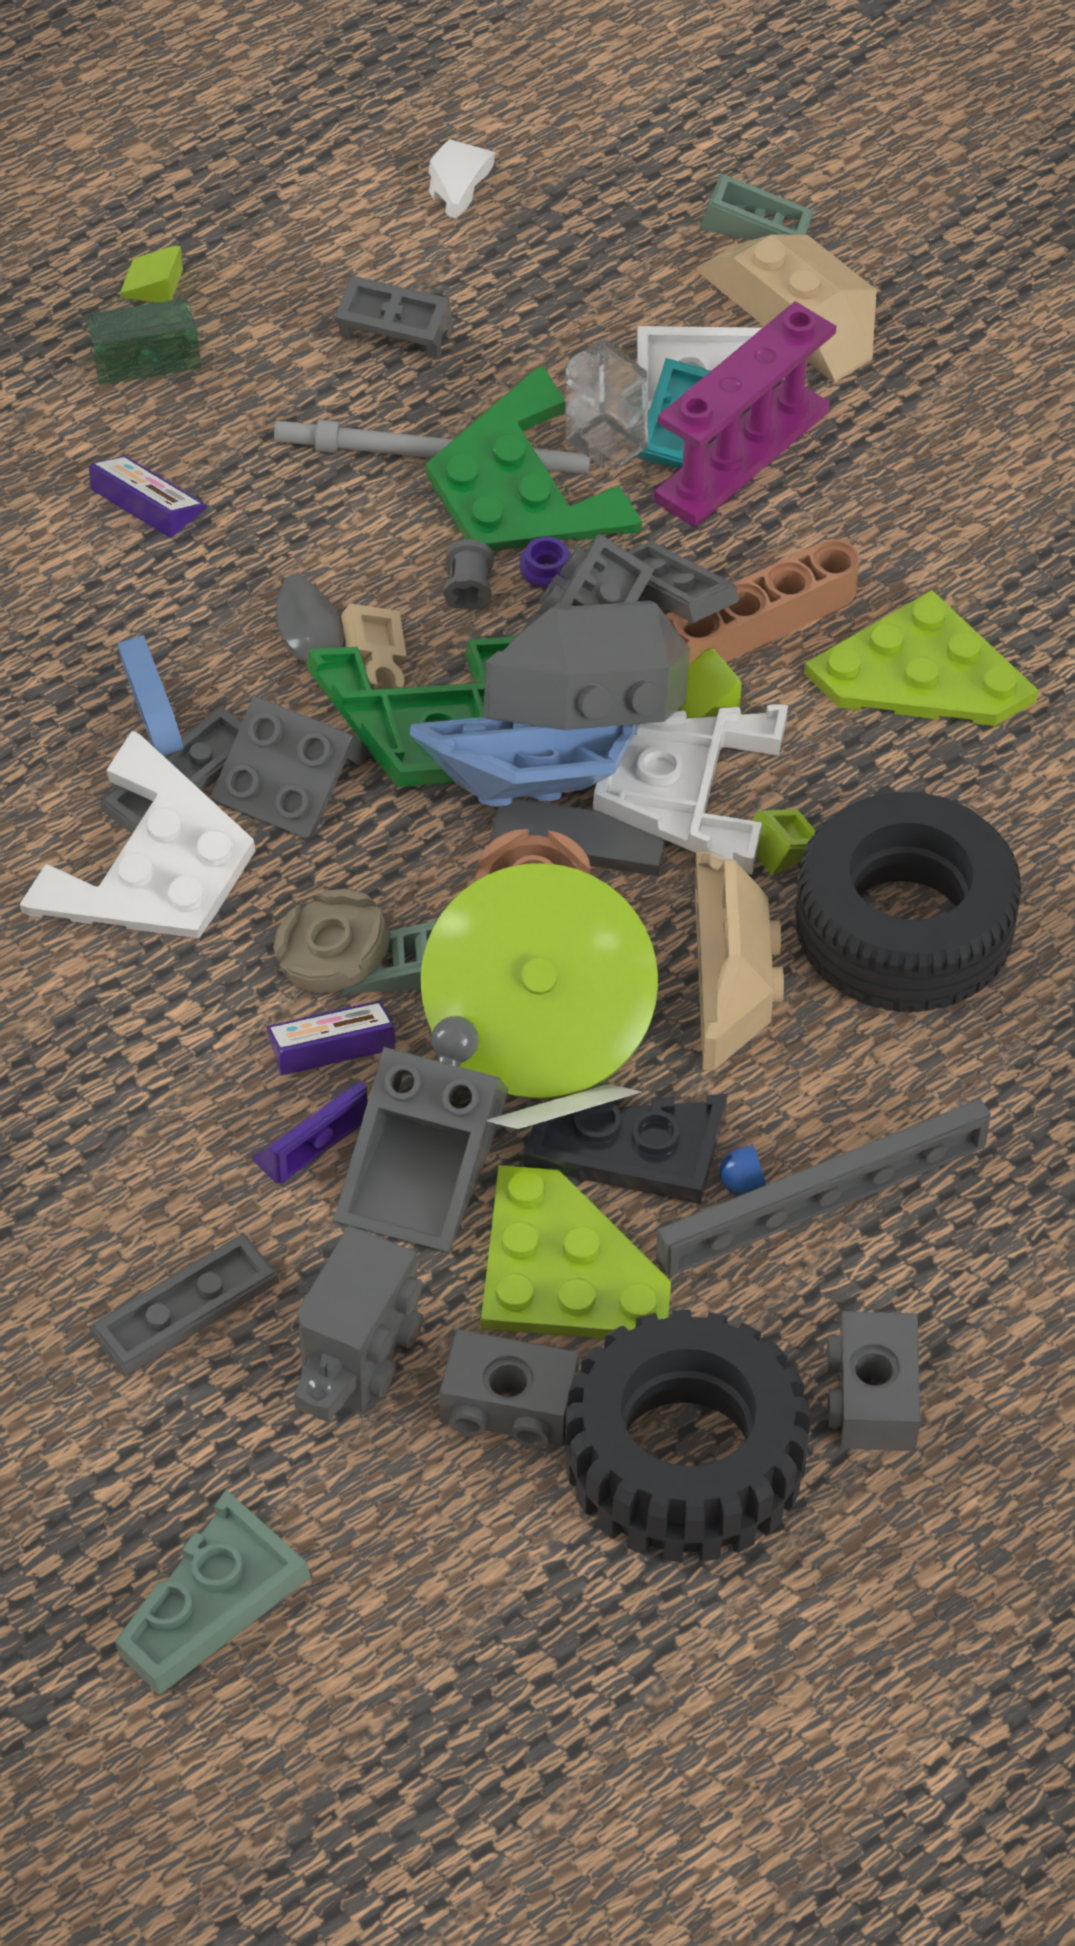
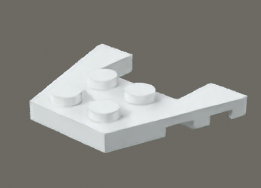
(670, 775)
(170, 869)

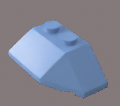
(522, 760)

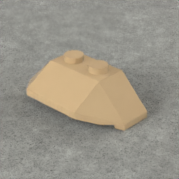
(781, 269)
(733, 957)

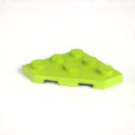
(922, 666)
(562, 1262)

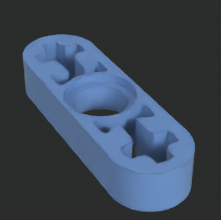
(150, 695)

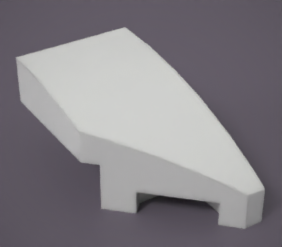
(455, 173)

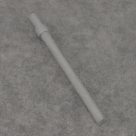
(329, 436)

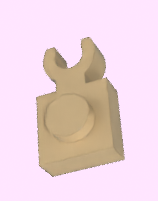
(379, 641)

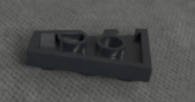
(639, 1148)

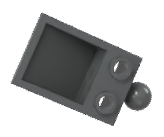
(417, 1150)

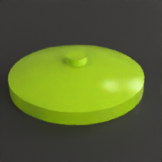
(546, 974)

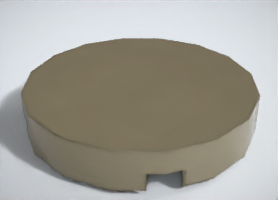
(332, 941)

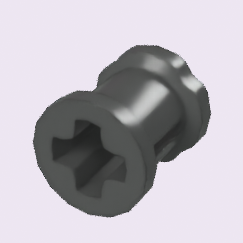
(469, 568)

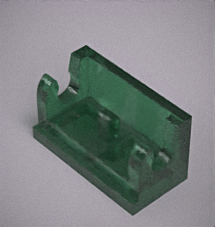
(143, 341)

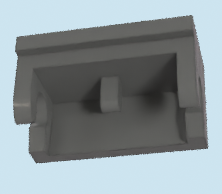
(395, 313)

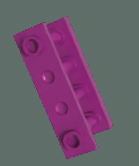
(762, 433)

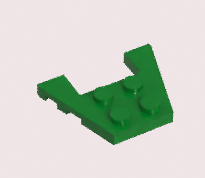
(503, 490)
(385, 715)

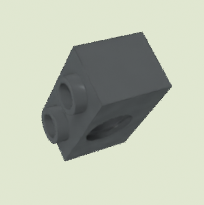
(879, 1349)
(489, 1364)

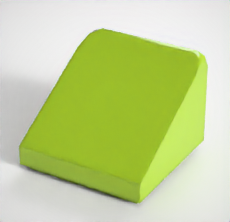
(154, 276)
(710, 686)
(782, 838)

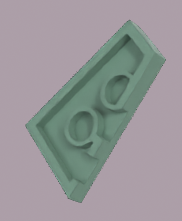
(214, 1594)

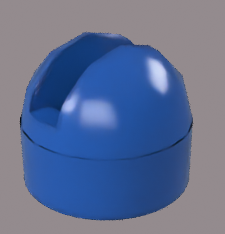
(742, 1171)

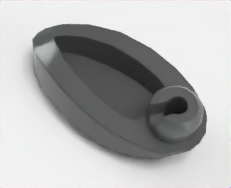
(307, 618)

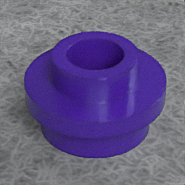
(543, 551)

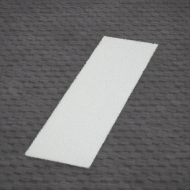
(563, 1106)

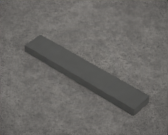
(822, 1188)

